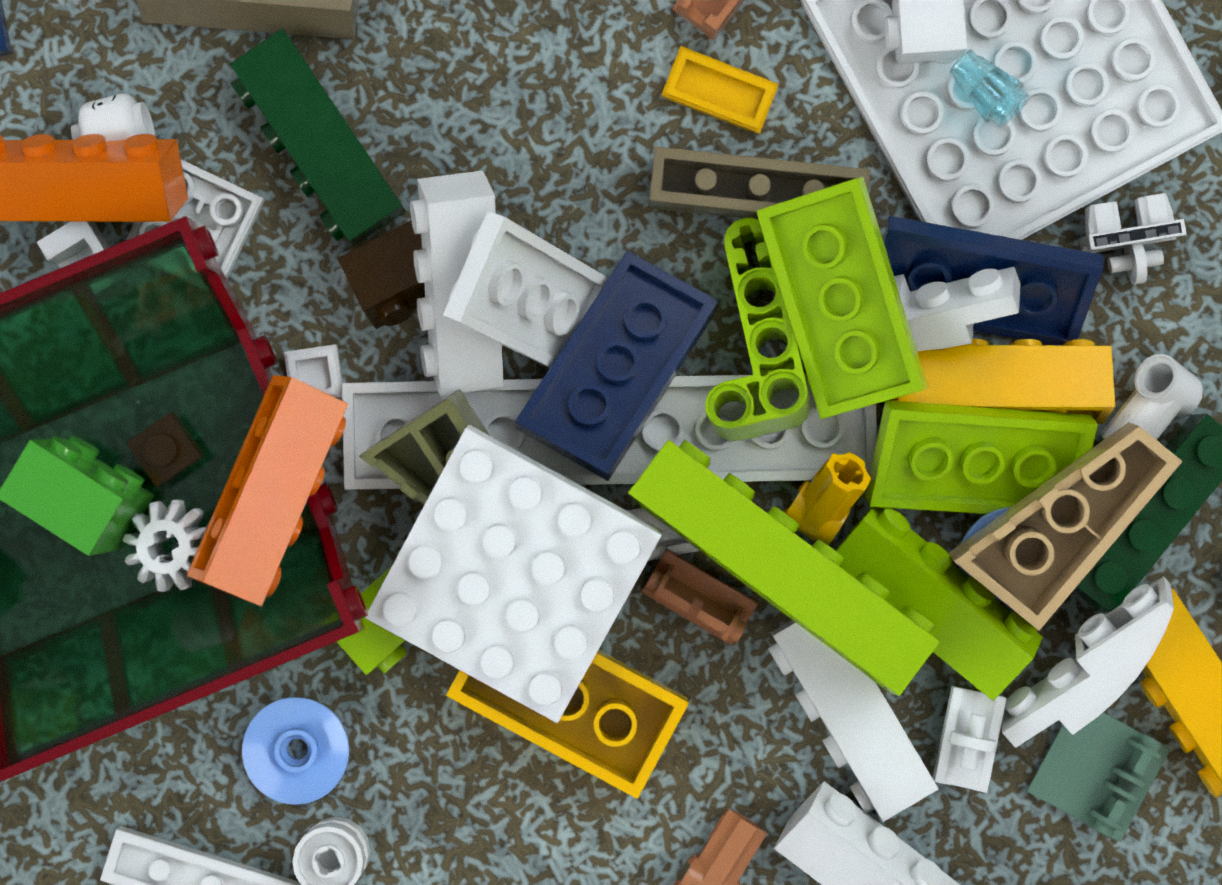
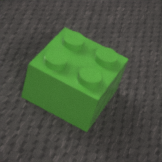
(76, 494)

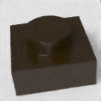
(165, 449)

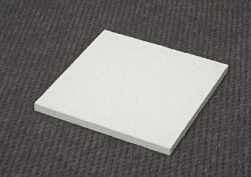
(1104, 106)

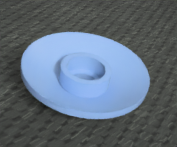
(269, 760)

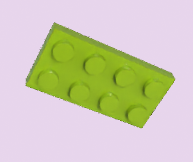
(842, 298)
(970, 455)

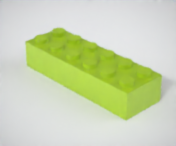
(783, 567)

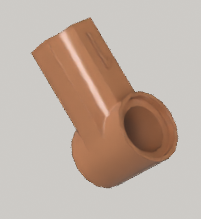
(725, 852)

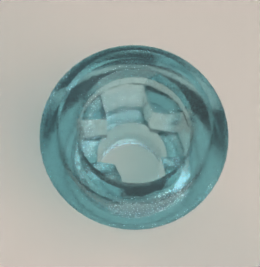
(989, 88)

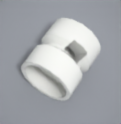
(331, 853)

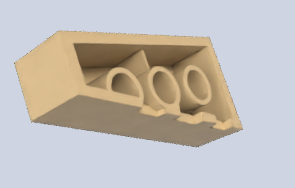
(1065, 526)

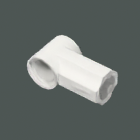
(1153, 402)

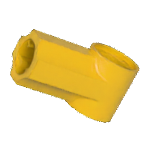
(828, 498)

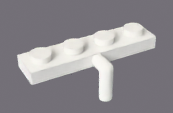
(149, 860)

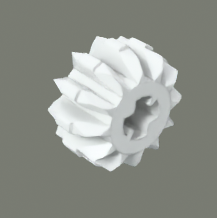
(156, 531)

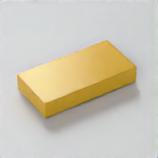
(719, 90)

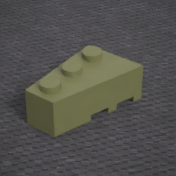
(423, 446)

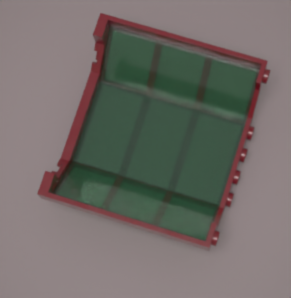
(102, 359)

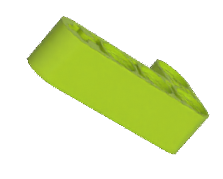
(759, 326)

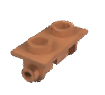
(700, 597)

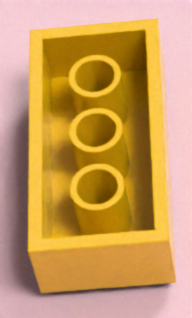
(609, 728)

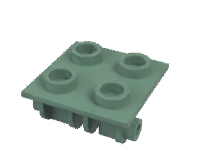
(1099, 773)

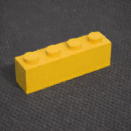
(1021, 377)
(1188, 682)

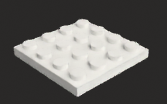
(513, 573)

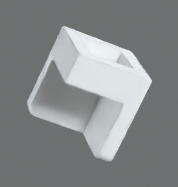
(72, 243)

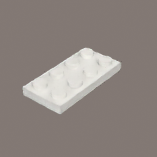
(522, 290)

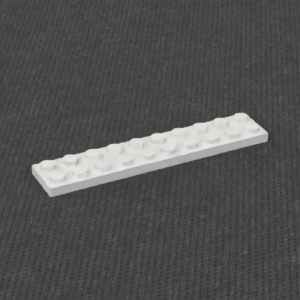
(786, 455)

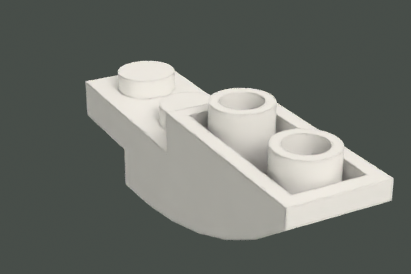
(945, 313)
(1107, 661)

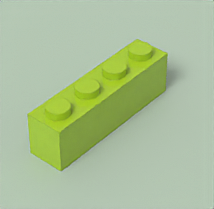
(973, 627)

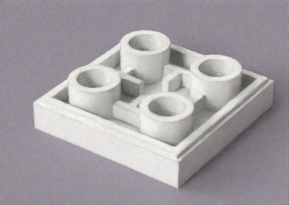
(220, 206)

